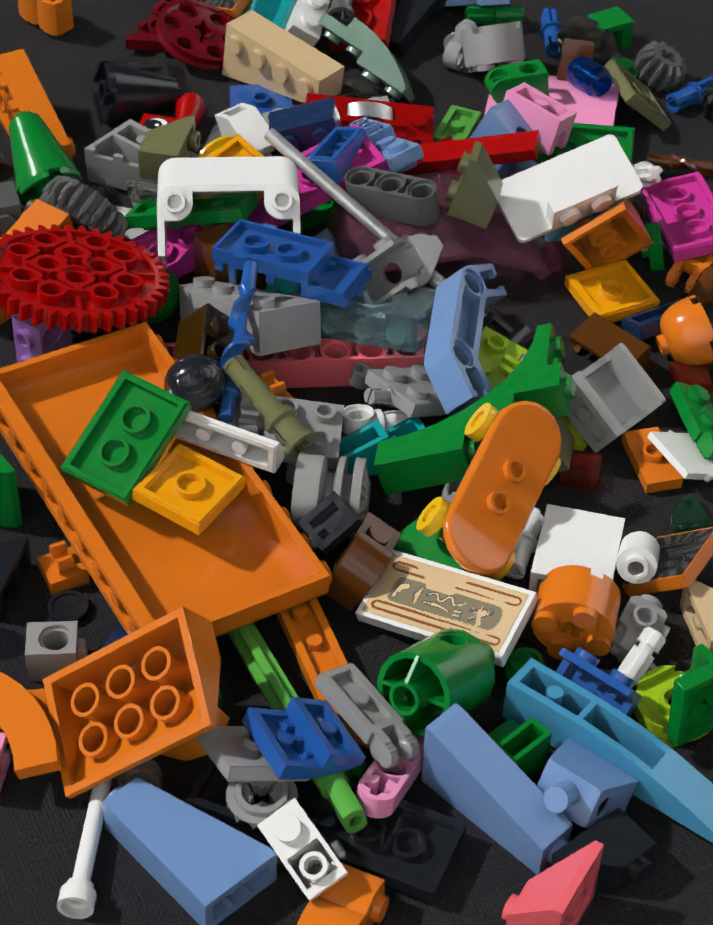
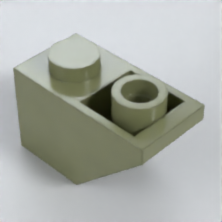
(167, 141)
(477, 190)

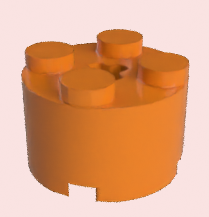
(576, 611)

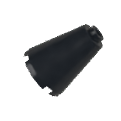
(131, 92)

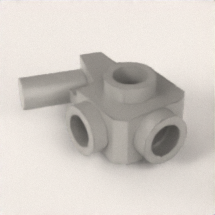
(638, 614)

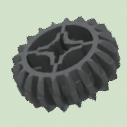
(84, 206)

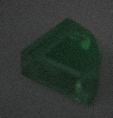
(688, 515)

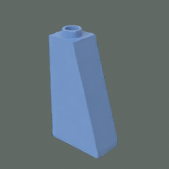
(491, 789)
(189, 852)

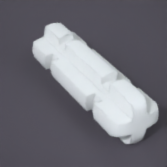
(640, 656)

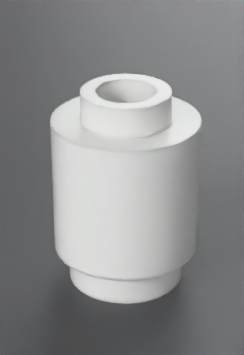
(638, 557)

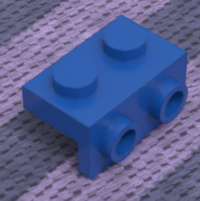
(613, 688)

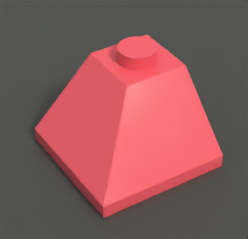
(559, 892)

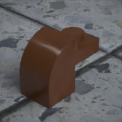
(362, 561)

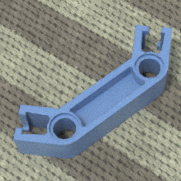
(456, 336)

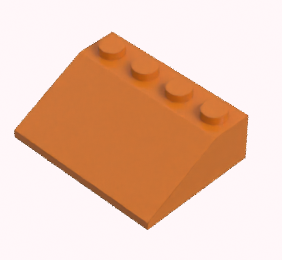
(134, 699)

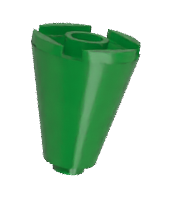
(36, 156)

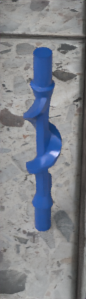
(242, 338)

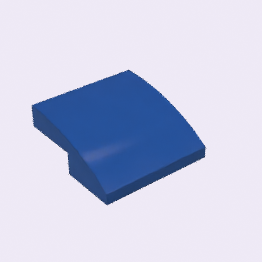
(303, 739)

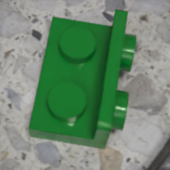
(692, 699)

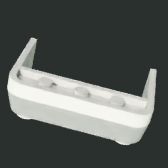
(186, 177)

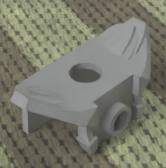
(415, 257)

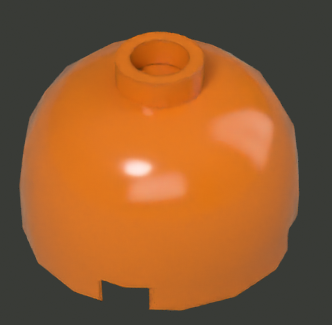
(686, 333)

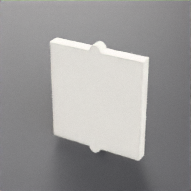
(683, 454)

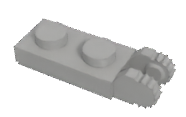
(368, 714)

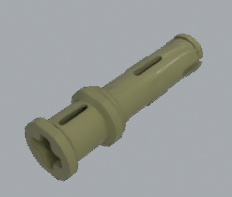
(278, 417)

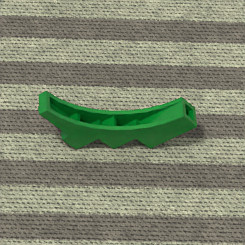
(443, 450)

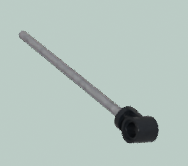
(515, 331)

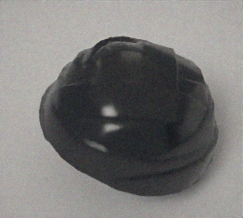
(196, 380)

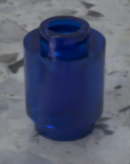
(589, 76)

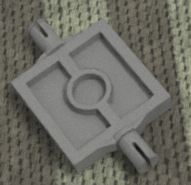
(404, 389)

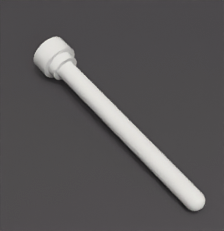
(78, 894)

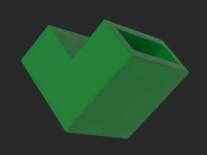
(524, 744)

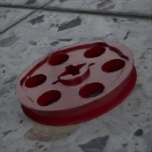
(189, 33)

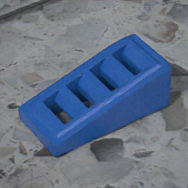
(337, 151)

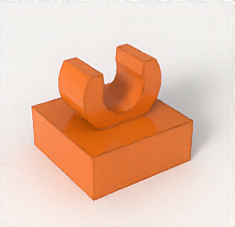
(62, 568)

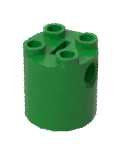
(436, 675)

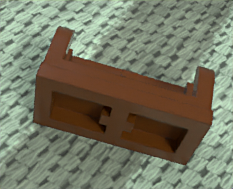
(601, 336)

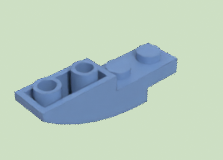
(398, 152)

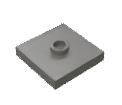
(237, 755)

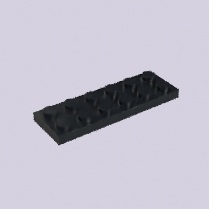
(405, 849)

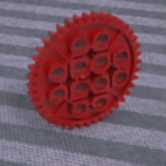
(79, 279)

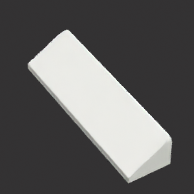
(231, 441)

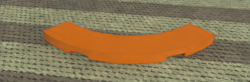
(27, 730)

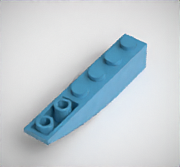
(575, 713)

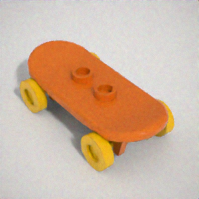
(498, 488)

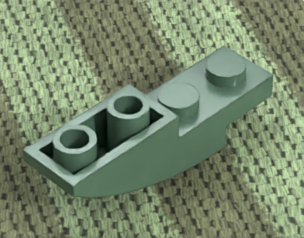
(371, 56)

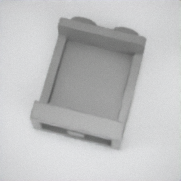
(612, 397)

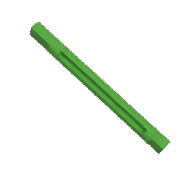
(278, 693)

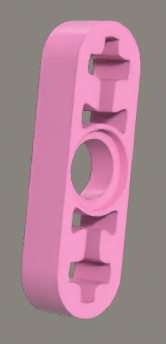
(392, 786)

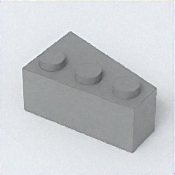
(116, 156)

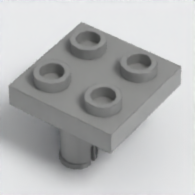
(326, 423)

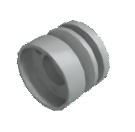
(315, 483)

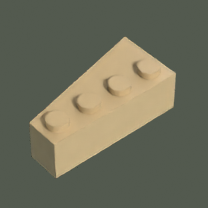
(277, 60)

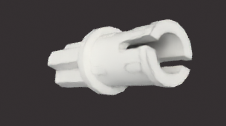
(647, 173)
(526, 545)

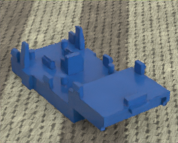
(292, 258)

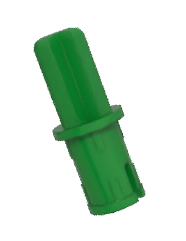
(494, 14)

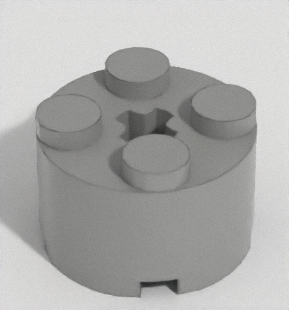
(493, 45)

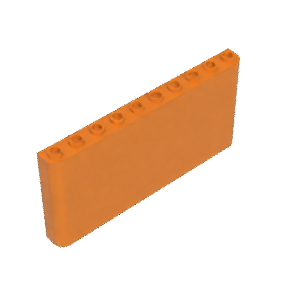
(143, 563)

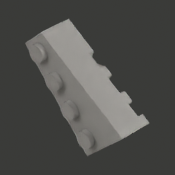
(274, 318)

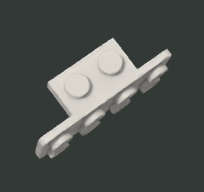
(567, 188)

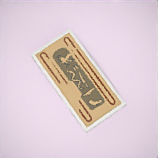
(427, 597)

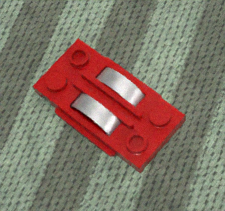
(407, 120)

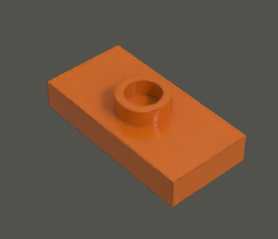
(649, 463)

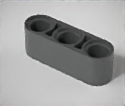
(394, 195)

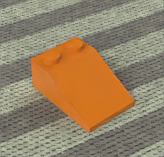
(608, 236)

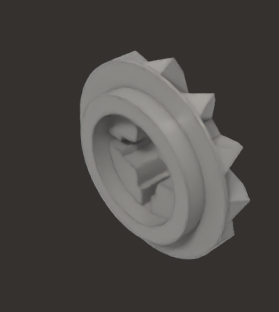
(241, 799)

